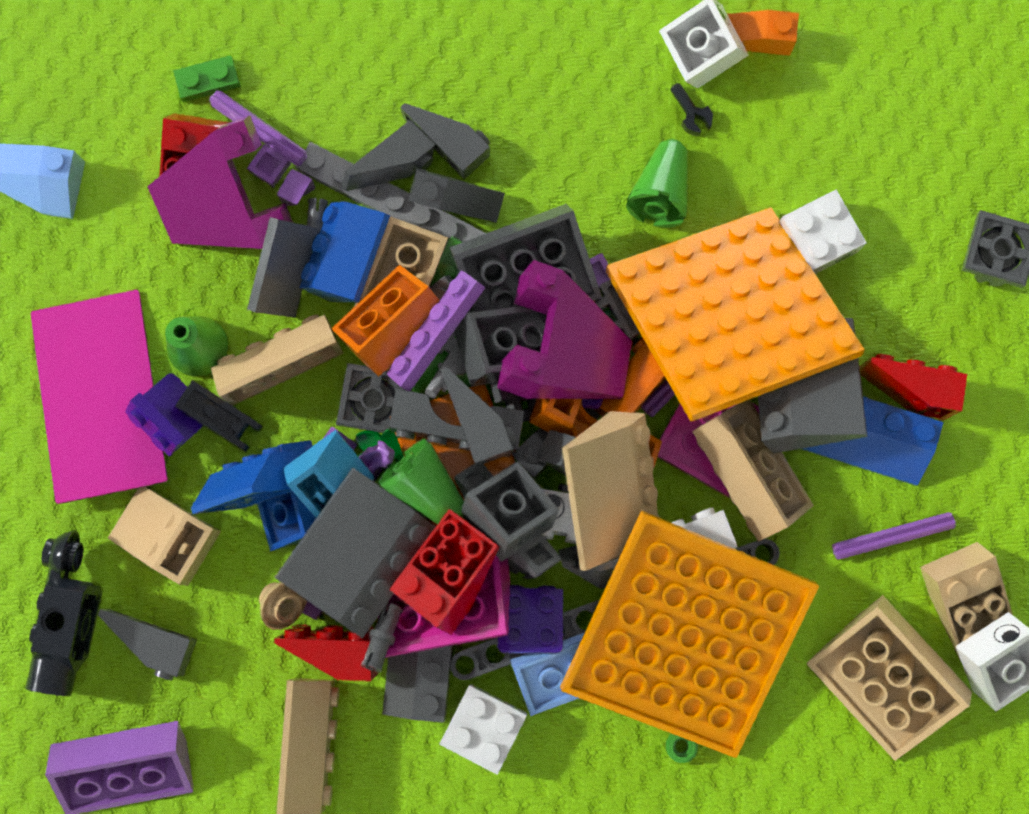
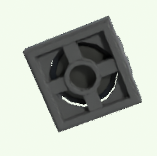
(998, 250)
(370, 399)

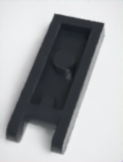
(216, 415)

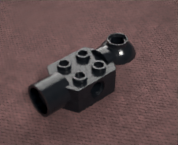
(64, 620)

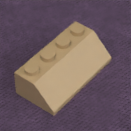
(407, 246)
(275, 360)
(755, 477)
(306, 746)

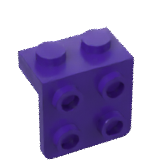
(159, 419)
(534, 621)

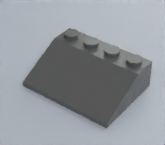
(505, 253)
(815, 409)
(355, 552)

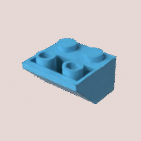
(321, 470)

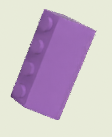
(120, 768)

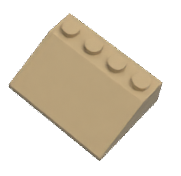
(609, 484)
(890, 678)

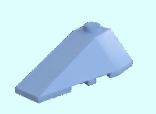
(41, 177)

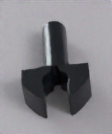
(691, 111)

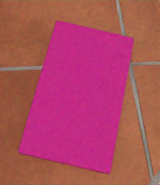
(89, 369)

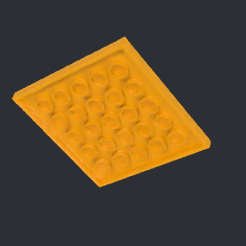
(732, 313)
(688, 635)

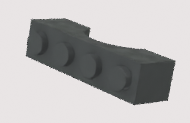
(415, 417)

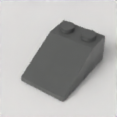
(491, 335)

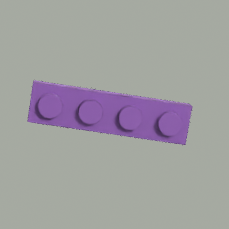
(435, 330)

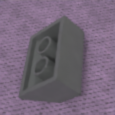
(418, 685)

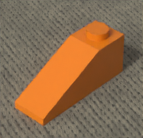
(767, 30)

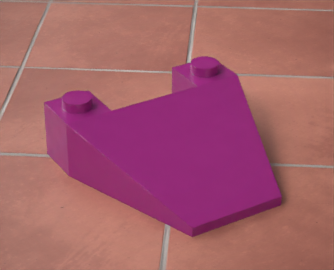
(204, 197)
(580, 347)

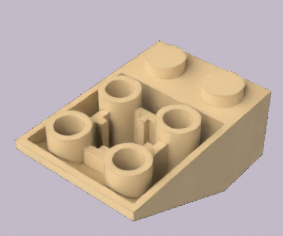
(164, 535)
(966, 591)

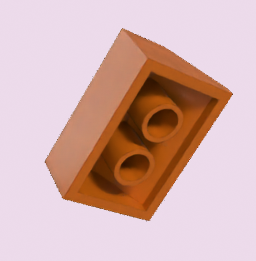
(386, 319)
(641, 381)

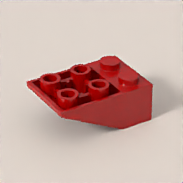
(181, 135)
(918, 388)
(447, 572)
(330, 650)

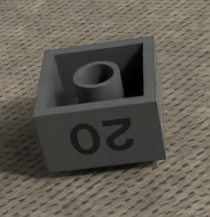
(510, 509)

